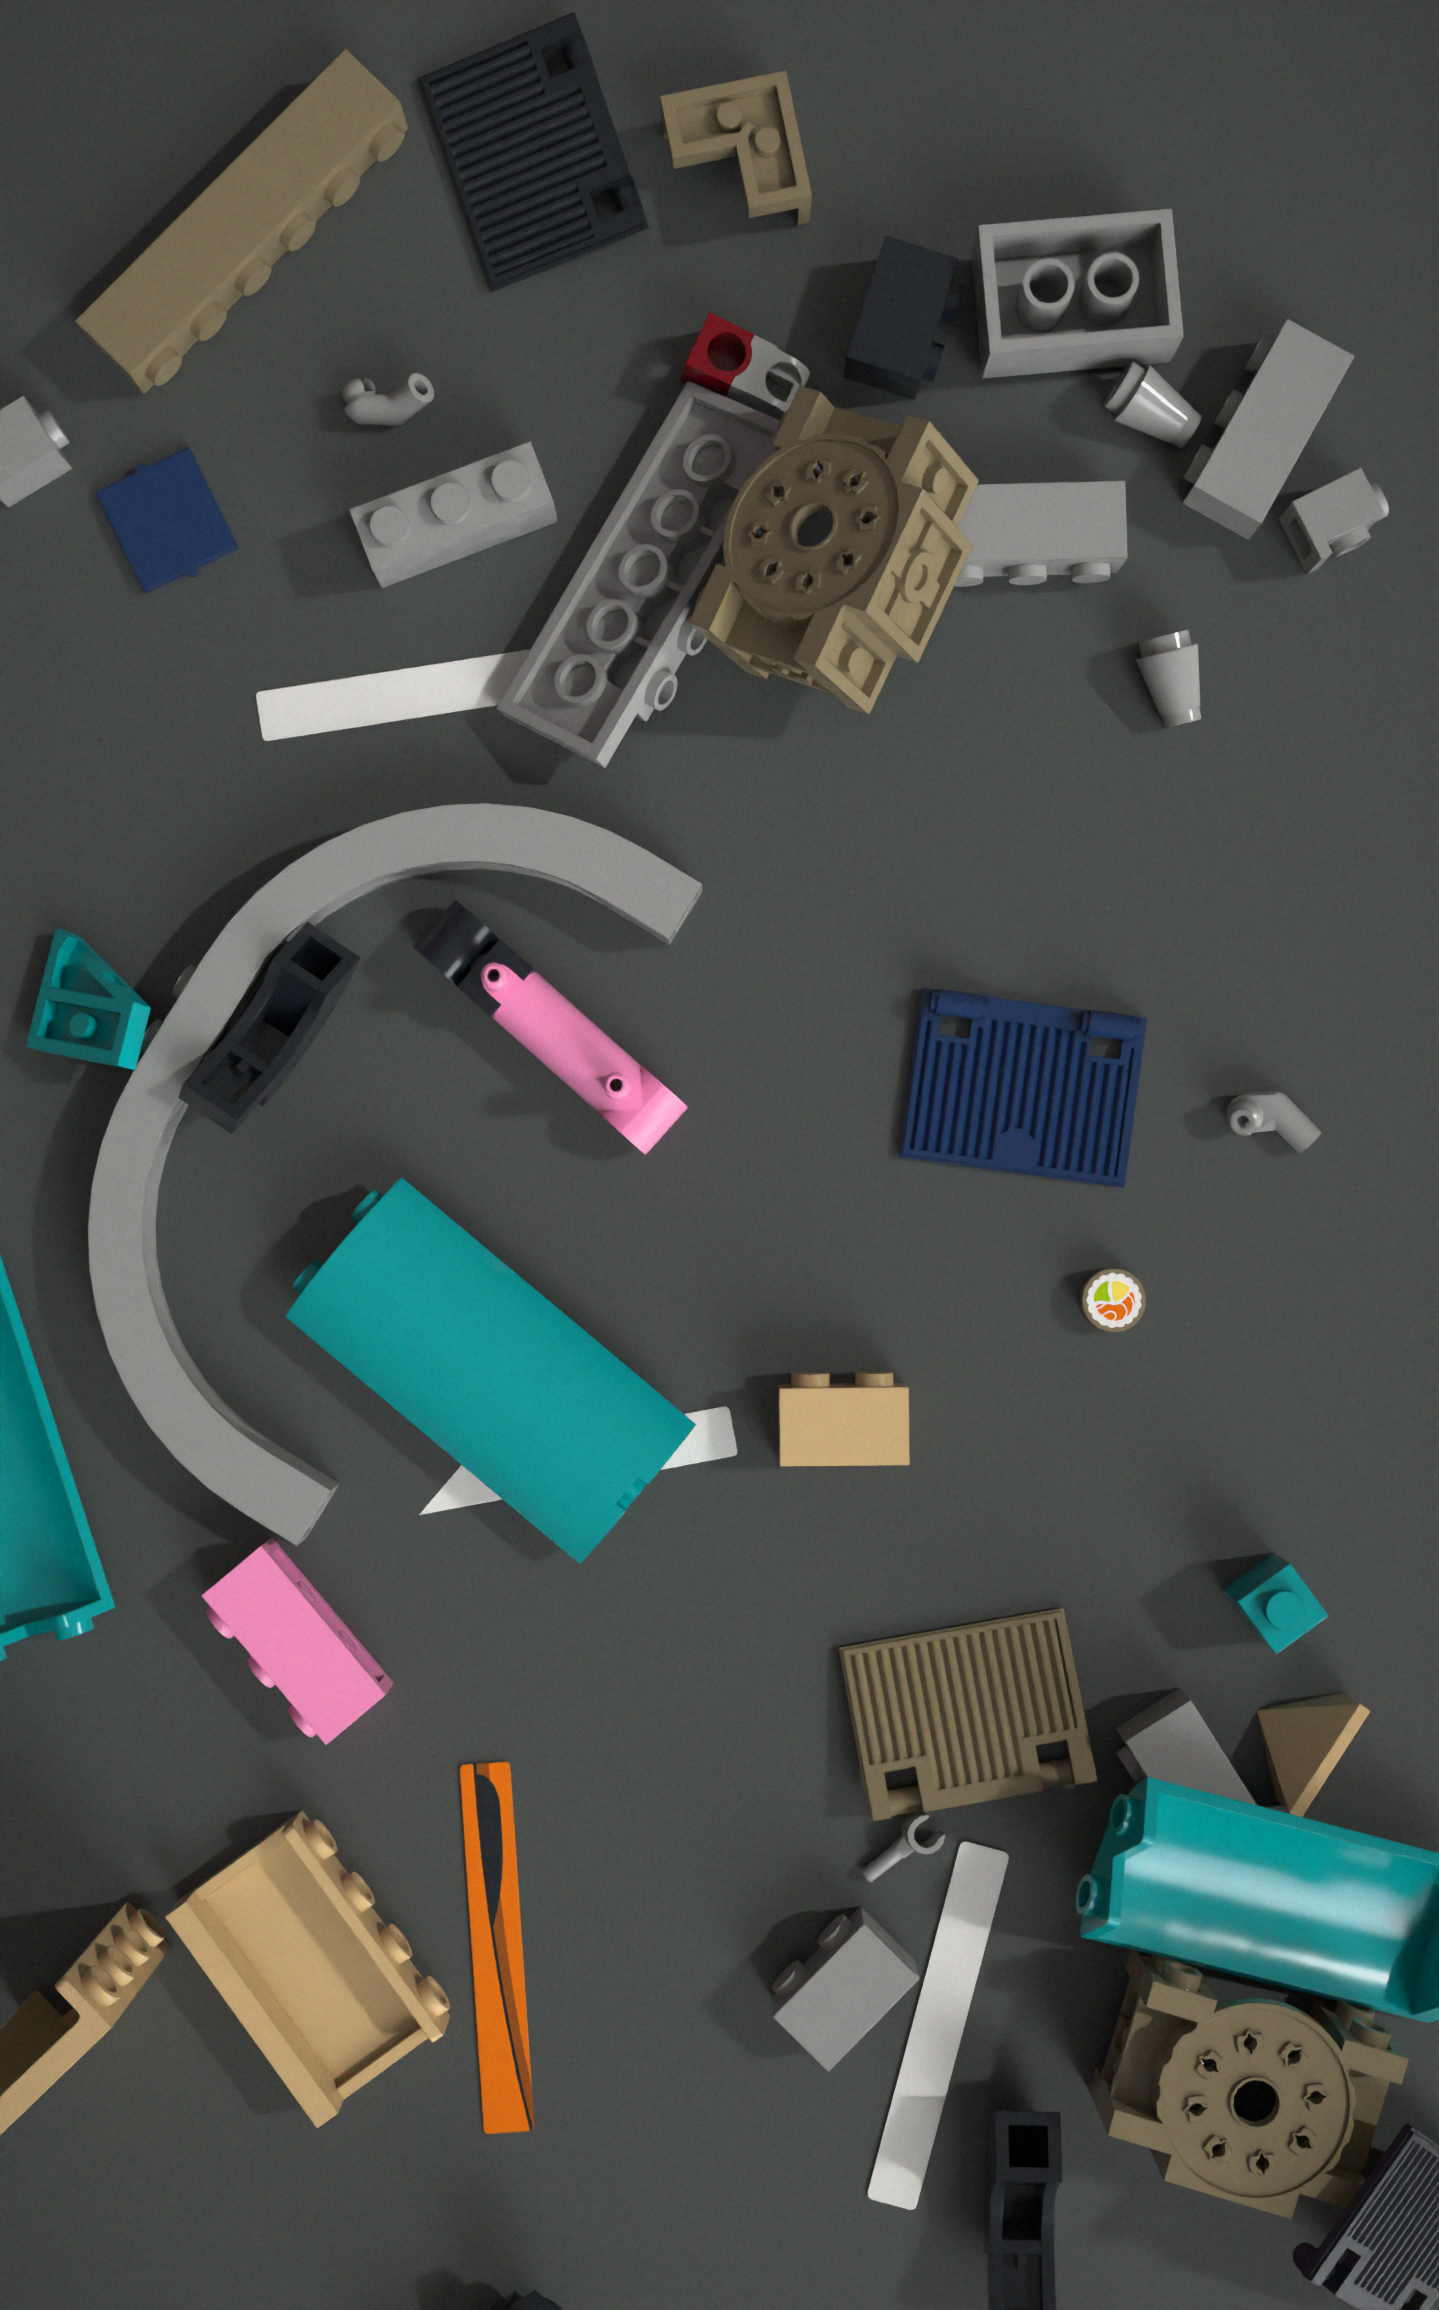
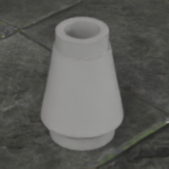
(1151, 405)
(1172, 676)

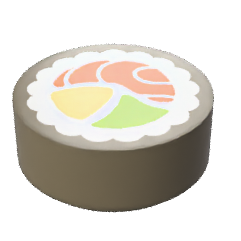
(1112, 1300)

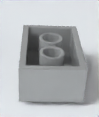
(1076, 293)

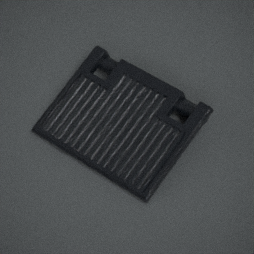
(532, 152)
(1389, 2233)

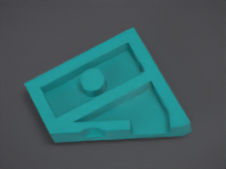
(86, 1008)

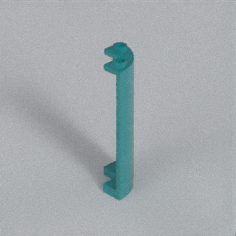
(488, 1368)
(46, 1547)
(1267, 1898)

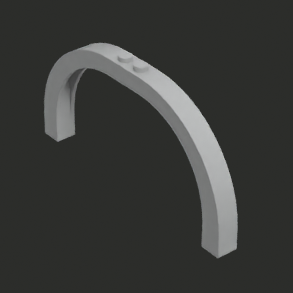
(210, 1000)

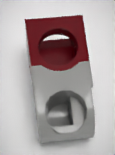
(744, 368)

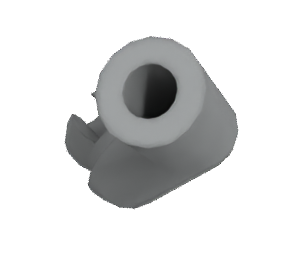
(386, 408)
(1271, 1112)

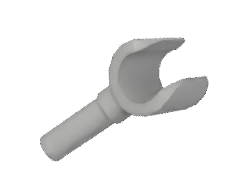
(904, 1846)

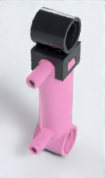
(550, 1027)

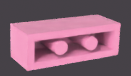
(296, 1642)

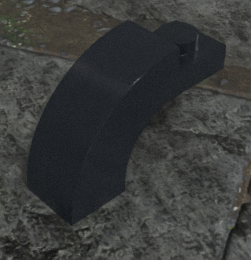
(274, 1030)
(1020, 2209)

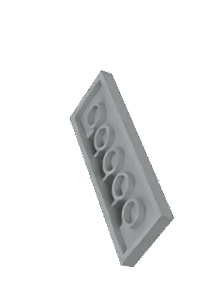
(630, 603)

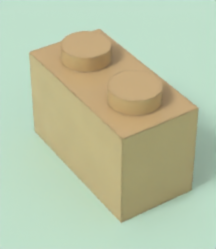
(843, 1421)

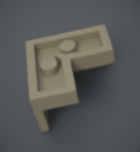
(748, 121)

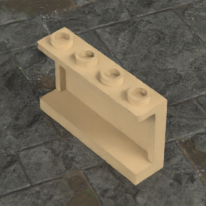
(309, 1965)
(99, 1985)

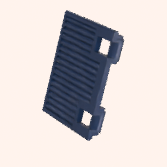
(1022, 1089)

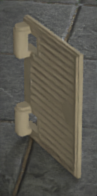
(967, 1713)

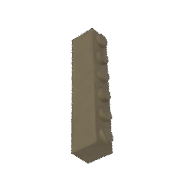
(245, 223)

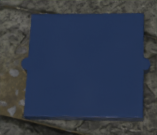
(167, 520)

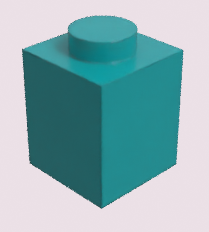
(1275, 1603)

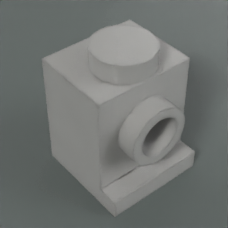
(1333, 518)

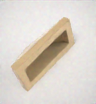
(1306, 1743)

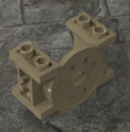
(905, 561)
(1302, 2145)

